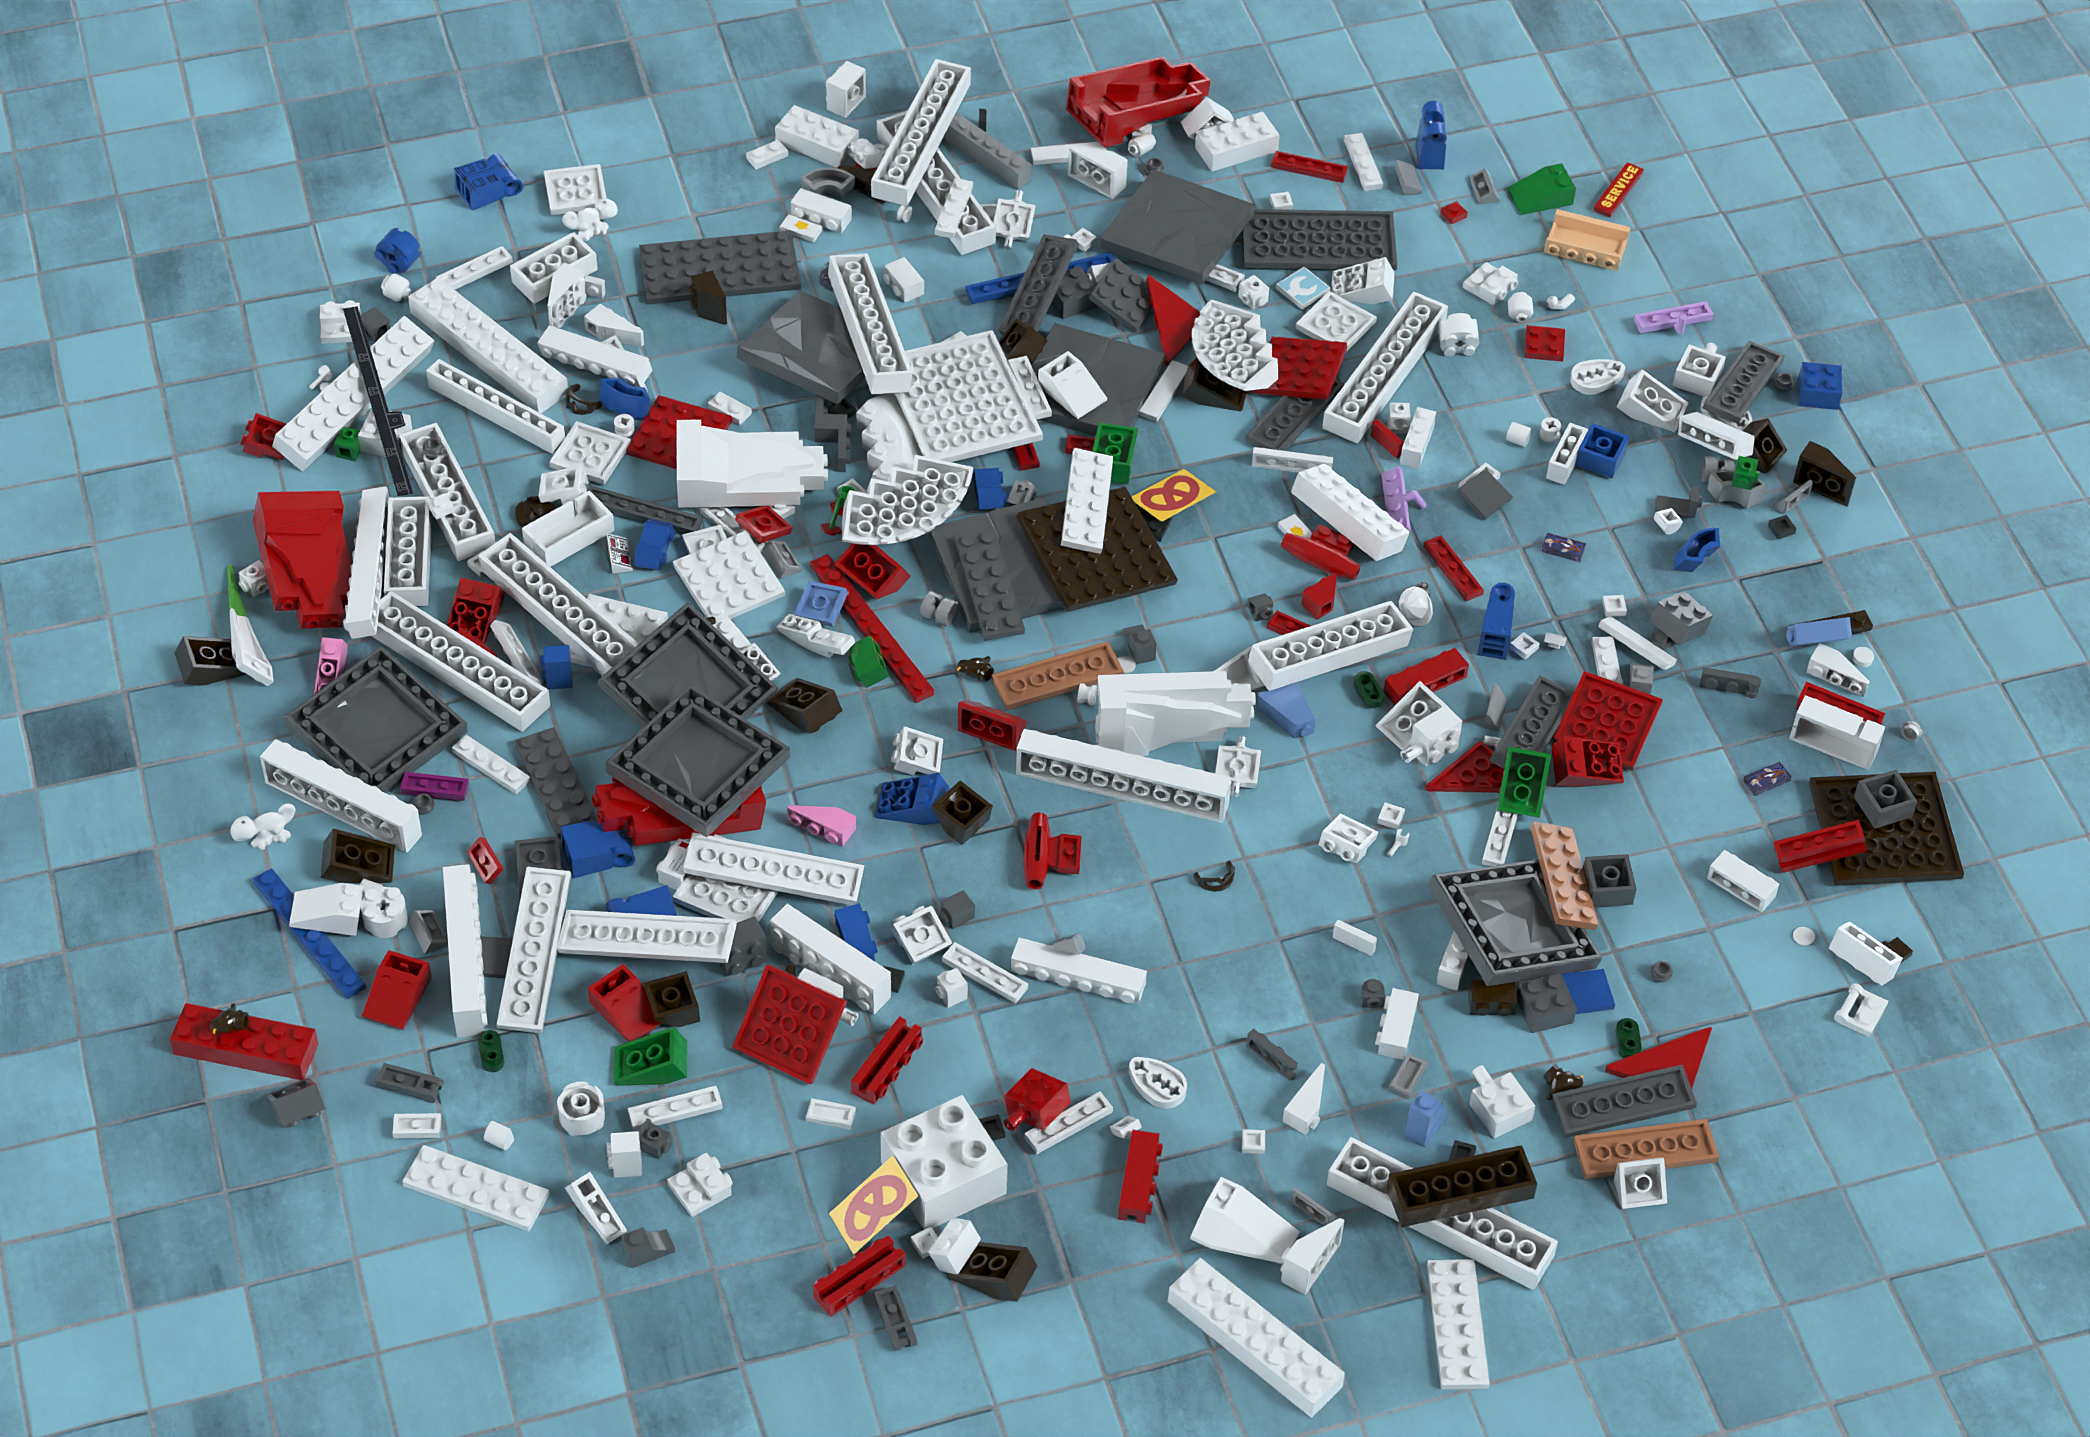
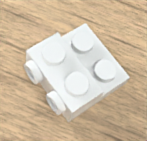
(866, 153)
(1491, 283)
(333, 322)
(563, 485)
(917, 752)
(1347, 838)
(920, 934)
(701, 1184)

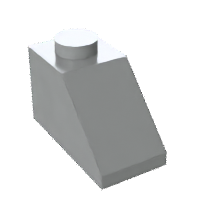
(1641, 677)

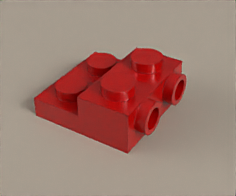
(261, 436)

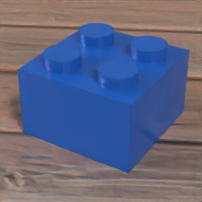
(1820, 385)
(1602, 450)

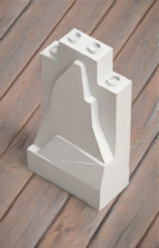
(744, 468)
(1168, 708)

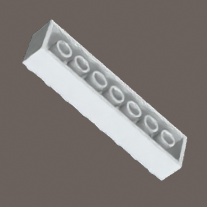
(467, 527)
(1330, 645)
(341, 795)
(465, 951)
(1256, 1337)

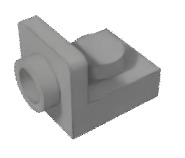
(1021, 492)

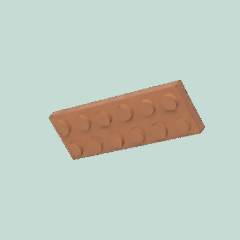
(1055, 675)
(1564, 876)
(1677, 1143)

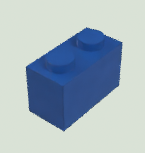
(557, 667)

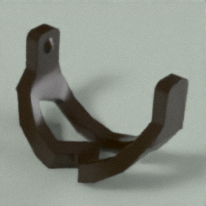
(591, 406)
(1202, 882)

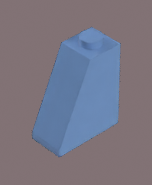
(1819, 632)
(1287, 709)
(1425, 1118)

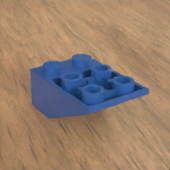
(911, 799)

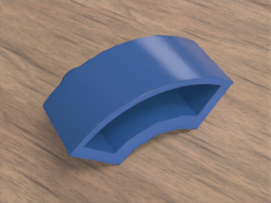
(624, 398)
(989, 488)
(654, 544)
(1696, 548)
(853, 929)

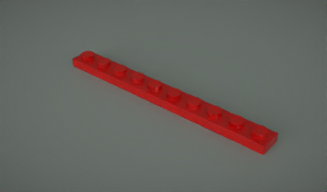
(869, 624)

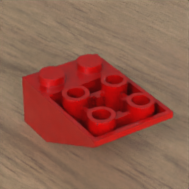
(475, 608)
(1586, 762)
(397, 989)
(623, 1003)

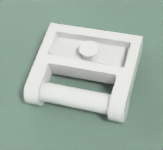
(1867, 1014)

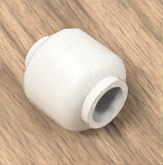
(396, 287)
(1520, 307)

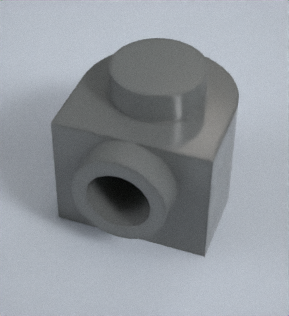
(1260, 607)
(1372, 994)

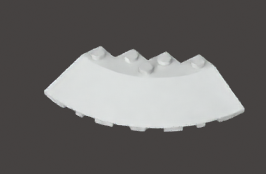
(1234, 346)
(886, 436)
(906, 504)

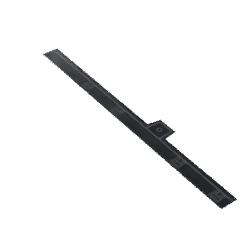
(385, 420)

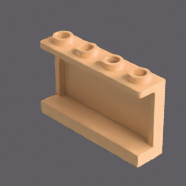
(1587, 240)

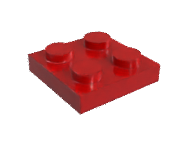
(1544, 343)
(763, 523)

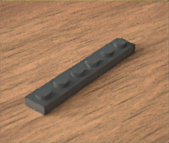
(644, 510)

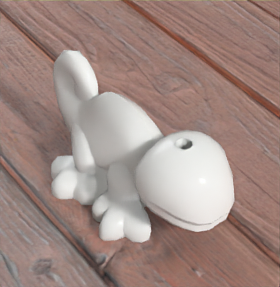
(588, 219)
(267, 827)

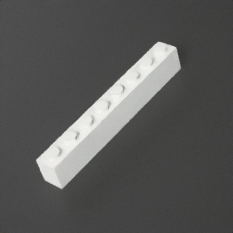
(495, 406)

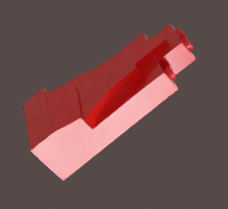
(1132, 95)
(305, 554)
(648, 824)

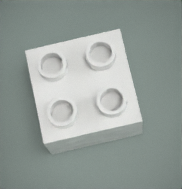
(946, 1161)

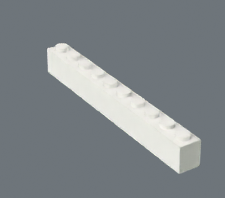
(367, 564)

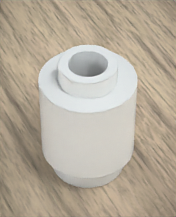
(1141, 144)

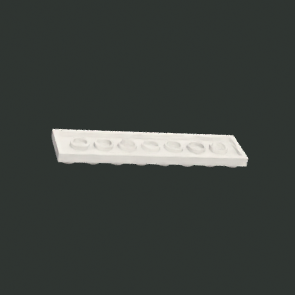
(773, 869)
(647, 936)
(534, 950)

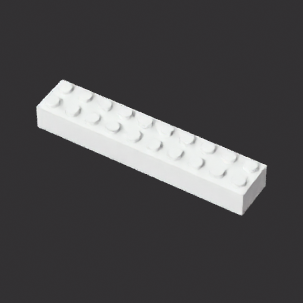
(920, 132)
(975, 226)
(870, 324)
(488, 345)
(1384, 367)
(346, 397)
(556, 604)
(460, 663)
(1123, 775)
(1480, 1235)

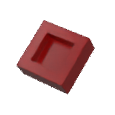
(1454, 212)

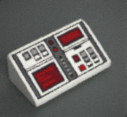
(619, 554)

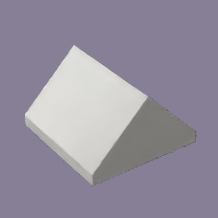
(1641, 1183)

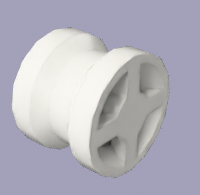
(624, 425)
(1550, 429)
(1087, 694)

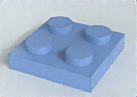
(821, 602)

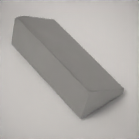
(1407, 178)
(1484, 187)
(1794, 497)
(781, 559)
(1495, 709)
(428, 930)
(1071, 944)
(1312, 1208)

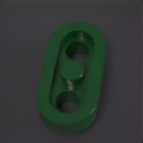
(1371, 692)
(1628, 1036)
(489, 1049)

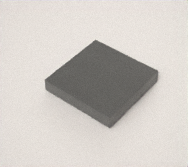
(1484, 494)
(495, 956)

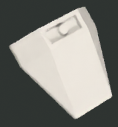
(1242, 1225)

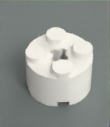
(1458, 335)
(384, 911)
(581, 1108)

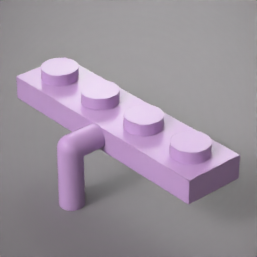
(1673, 317)
(1397, 498)

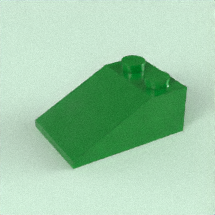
(1543, 190)
(1120, 443)
(1524, 782)
(651, 1059)

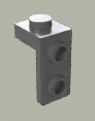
(1681, 506)

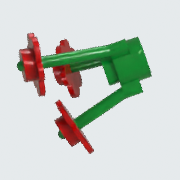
(837, 509)

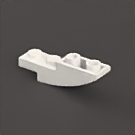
(813, 637)
(751, 651)

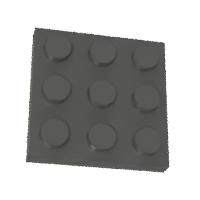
(1123, 295)

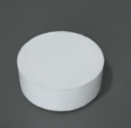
(1863, 657)

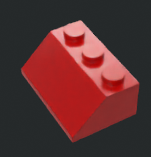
(872, 569)
(990, 724)

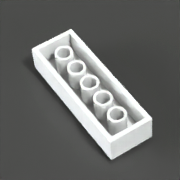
(1350, 512)
(408, 549)
(830, 957)

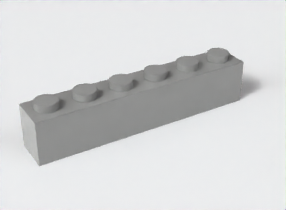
(988, 151)

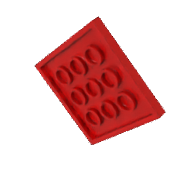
(1305, 367)
(658, 432)
(1610, 714)
(789, 1024)

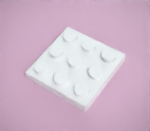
(574, 188)
(1336, 320)
(593, 450)

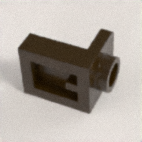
(1899, 948)

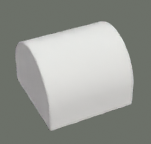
(1518, 434)
(1668, 521)
(499, 1135)

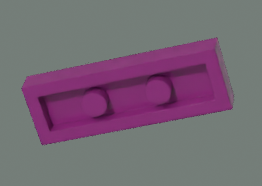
(434, 786)

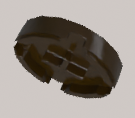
(531, 510)

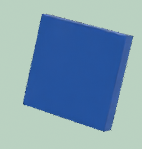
(1589, 991)

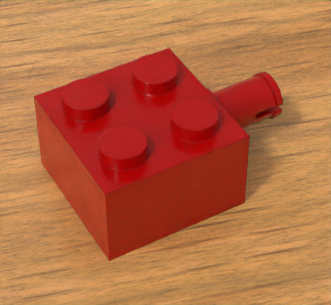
(1035, 1100)

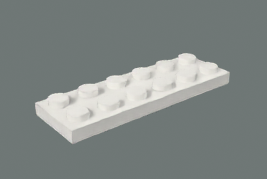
(1087, 501)
(476, 1188)
(1457, 1324)

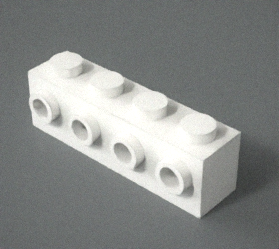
(1716, 435)

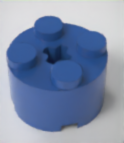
(397, 251)

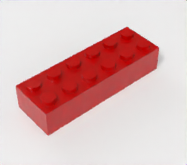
(263, 1047)

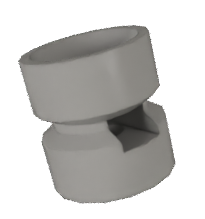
(1711, 464)
(941, 609)

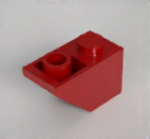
(1320, 597)

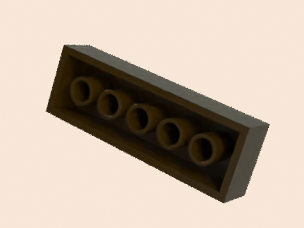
(1461, 1186)

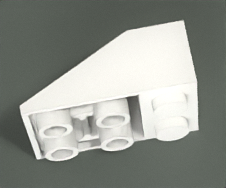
(1365, 282)
(565, 294)
(1071, 385)

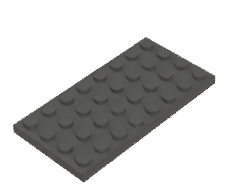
(1318, 238)
(739, 262)

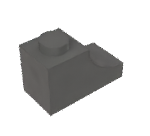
(1140, 643)
(646, 1246)

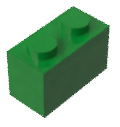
(868, 661)

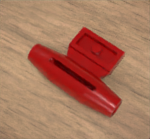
(1323, 550)
(1044, 851)

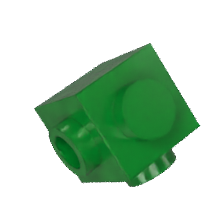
(347, 444)
(1743, 476)

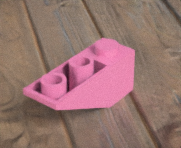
(331, 661)
(826, 822)

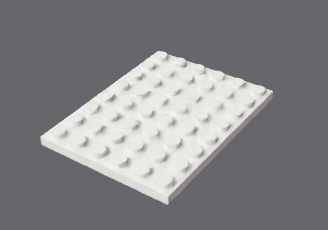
(966, 400)

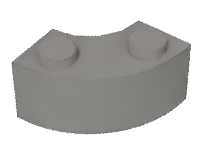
(828, 181)
(1721, 489)

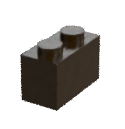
(1493, 999)

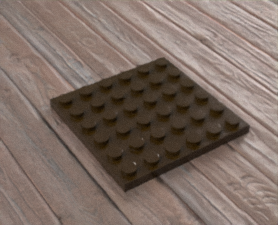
(1128, 561)
(1898, 852)

